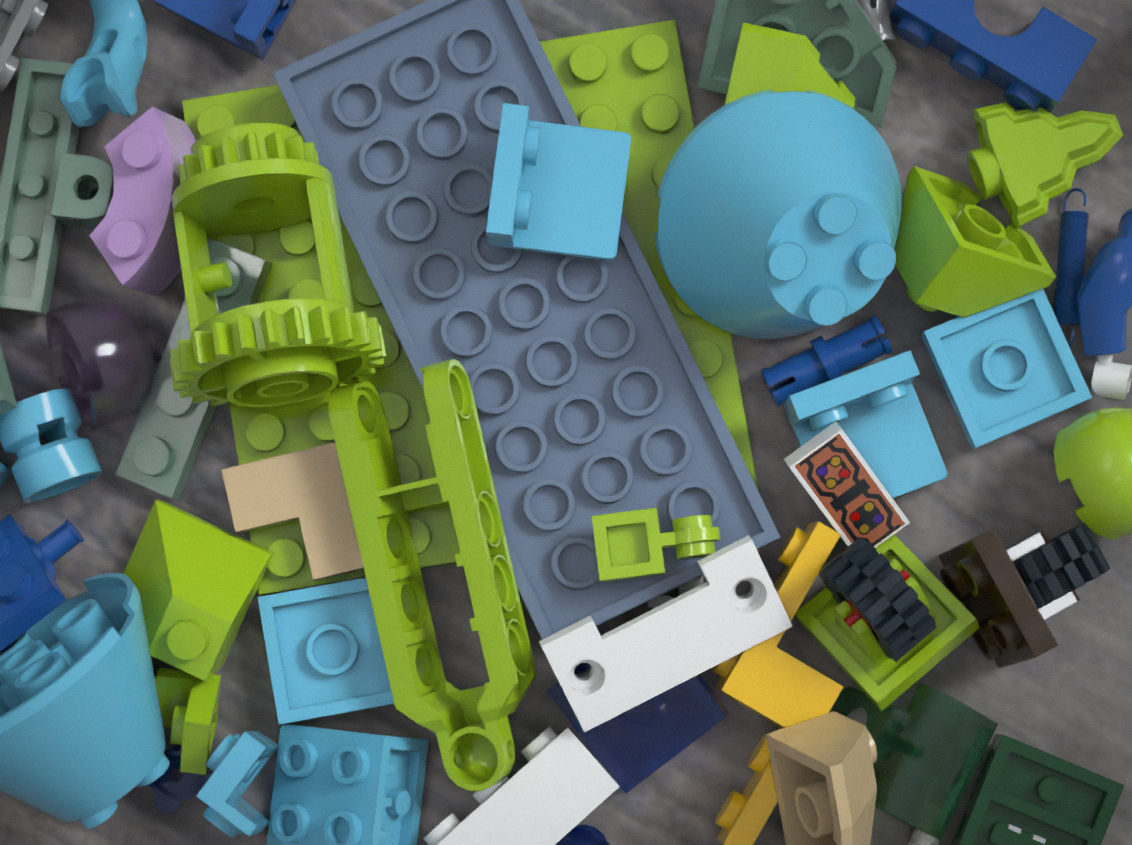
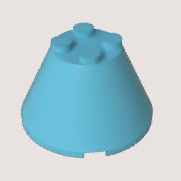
(779, 214)
(81, 706)

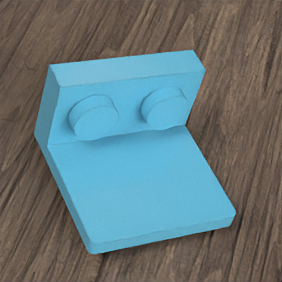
(557, 187)
(879, 417)
(346, 788)

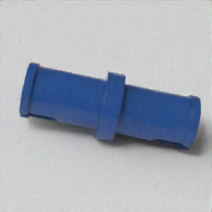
(826, 360)

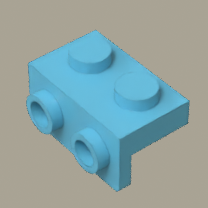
(235, 767)

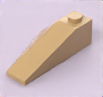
(825, 780)

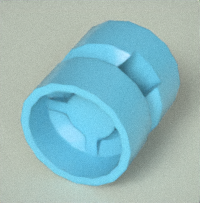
(61, 463)

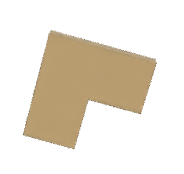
(300, 487)

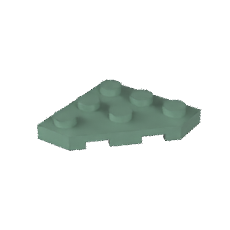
(837, 29)

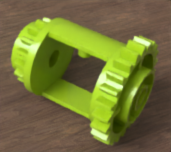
(277, 349)

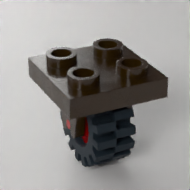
(1020, 587)

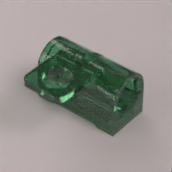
(922, 754)

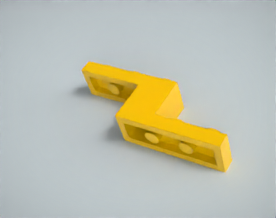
(775, 685)

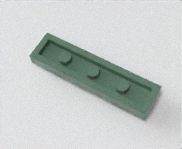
(173, 427)

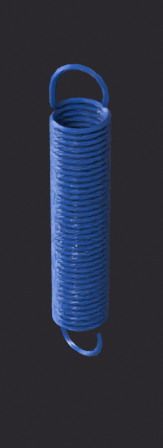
(1070, 263)

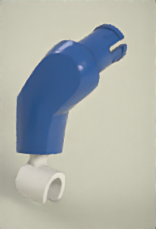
(1103, 310)

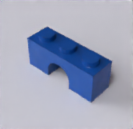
(1028, 66)

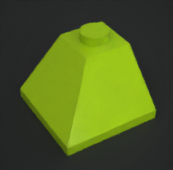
(193, 587)

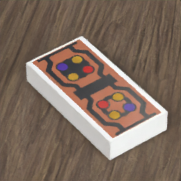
(846, 488)

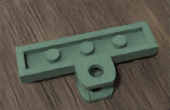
(43, 188)

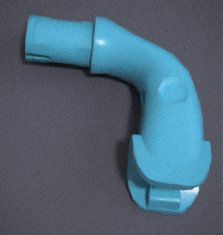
(111, 66)

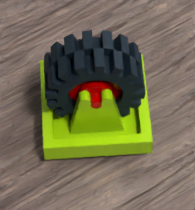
(884, 618)

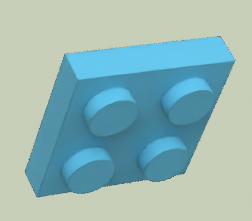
(1006, 367)
(324, 651)

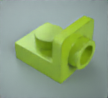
(192, 712)

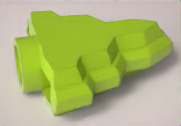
(1035, 155)

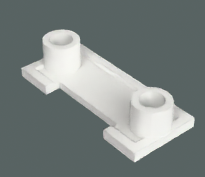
(670, 640)

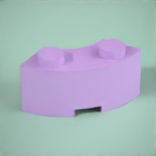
(139, 224)

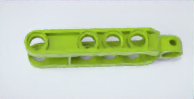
(471, 721)

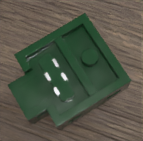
(1035, 800)

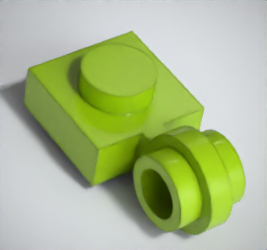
(632, 544)

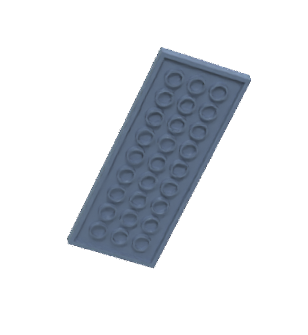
(567, 356)

